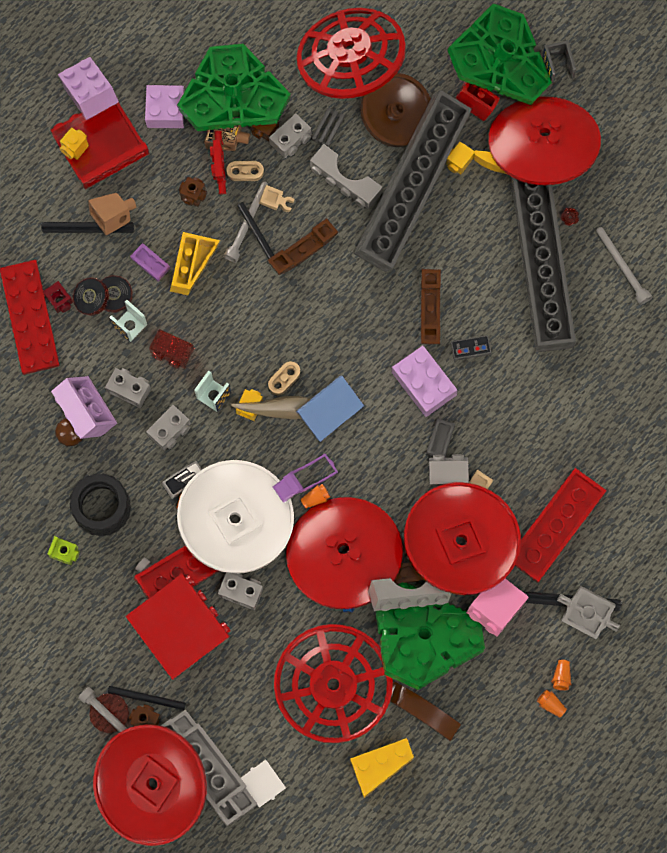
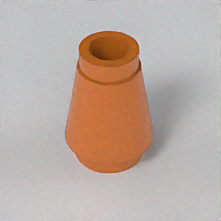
(316, 496)
(562, 677)
(551, 703)

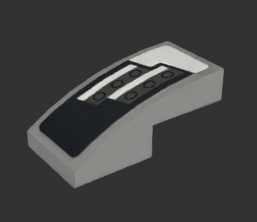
(177, 482)

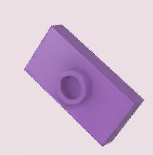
(150, 262)

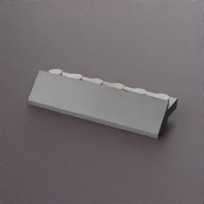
(224, 787)

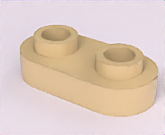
(245, 169)
(283, 378)

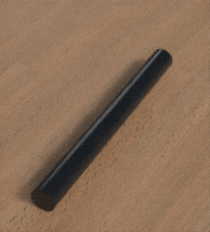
(256, 231)
(147, 698)

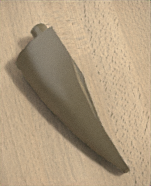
(282, 407)

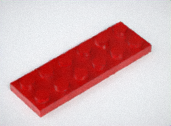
(29, 317)
(558, 524)

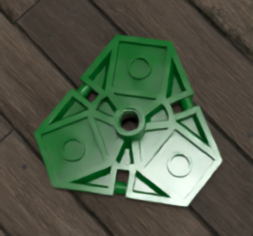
(496, 52)
(230, 88)
(423, 640)

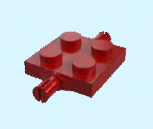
(218, 167)

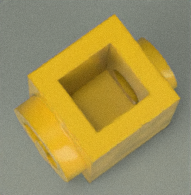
(73, 143)

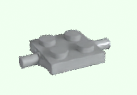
(588, 612)

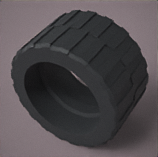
(92, 483)

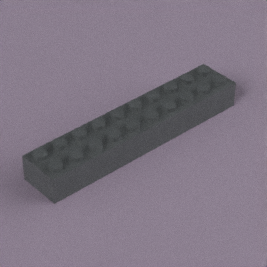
(412, 181)
(543, 266)

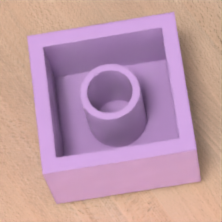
(162, 106)

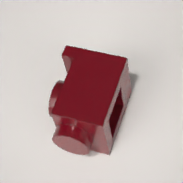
(57, 291)

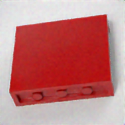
(111, 144)
(178, 625)

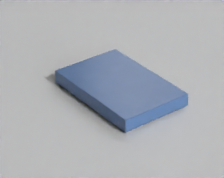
(330, 408)

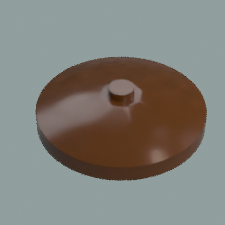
(395, 110)

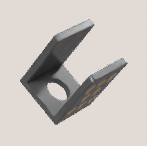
(564, 47)

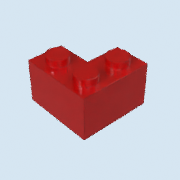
(478, 99)

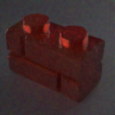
(171, 349)

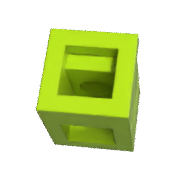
(68, 557)

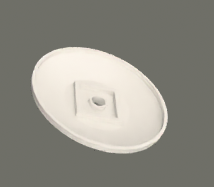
(240, 490)

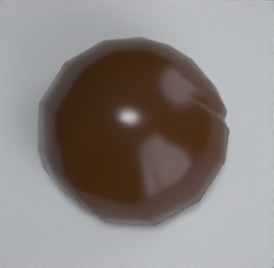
(66, 434)

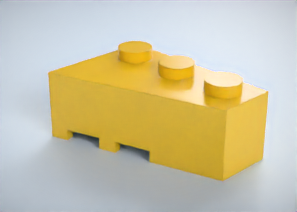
(191, 261)
(380, 764)

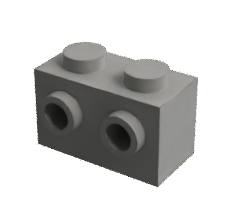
(290, 136)
(128, 387)
(169, 428)
(448, 470)
(241, 591)

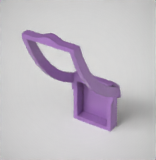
(290, 485)

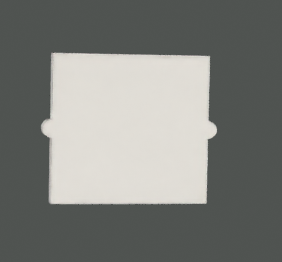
(263, 783)

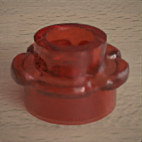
(570, 212)

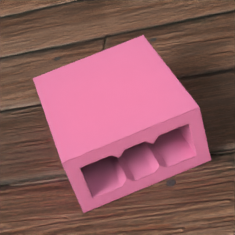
(497, 606)

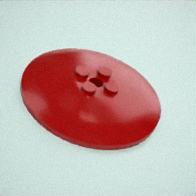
(540, 159)
(469, 513)
(339, 578)
(124, 789)

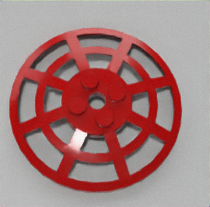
(351, 57)
(323, 674)

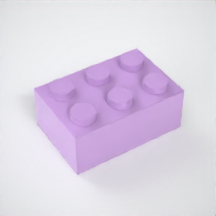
(88, 88)
(424, 381)
(84, 407)

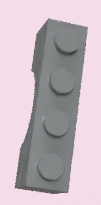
(363, 191)
(388, 595)

